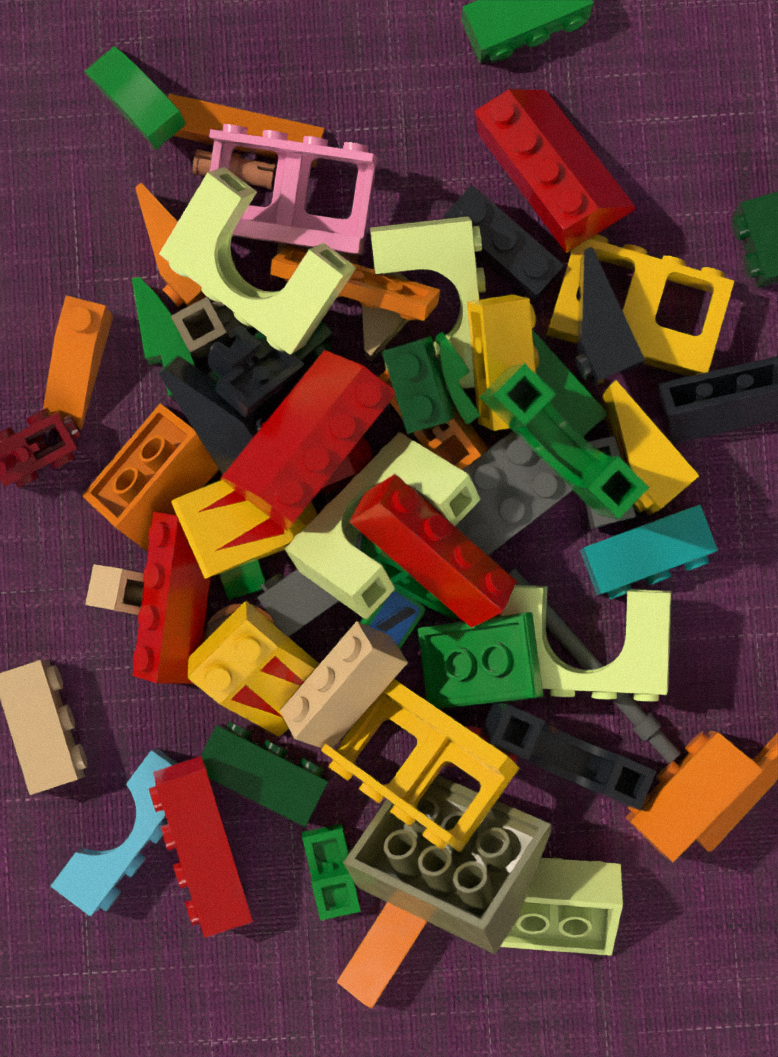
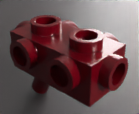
(28, 451)

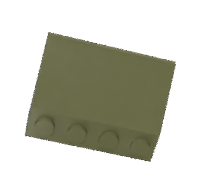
(463, 892)

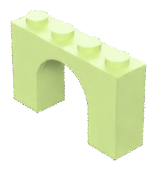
(443, 247)
(202, 252)
(327, 545)
(638, 669)

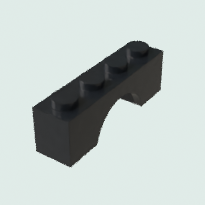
(567, 756)

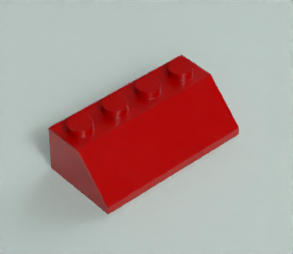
(551, 165)
(308, 437)

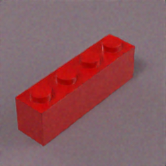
(433, 551)
(171, 605)
(201, 846)

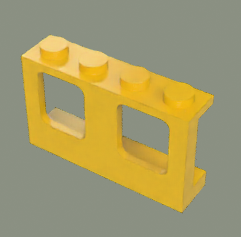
(659, 345)
(438, 743)

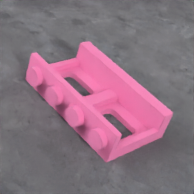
(286, 217)

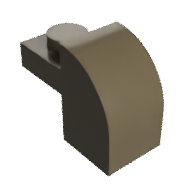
(205, 324)

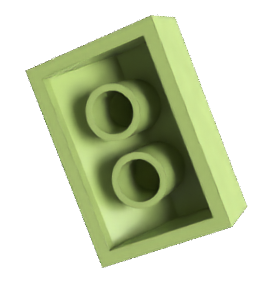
(570, 908)

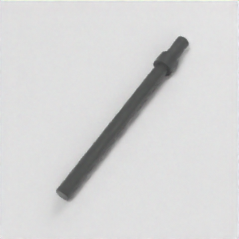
(644, 724)

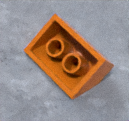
(149, 472)
(693, 793)

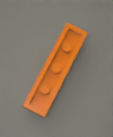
(373, 290)

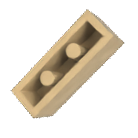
(343, 686)
(41, 726)

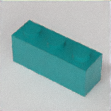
(649, 552)

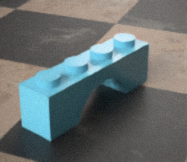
(92, 875)

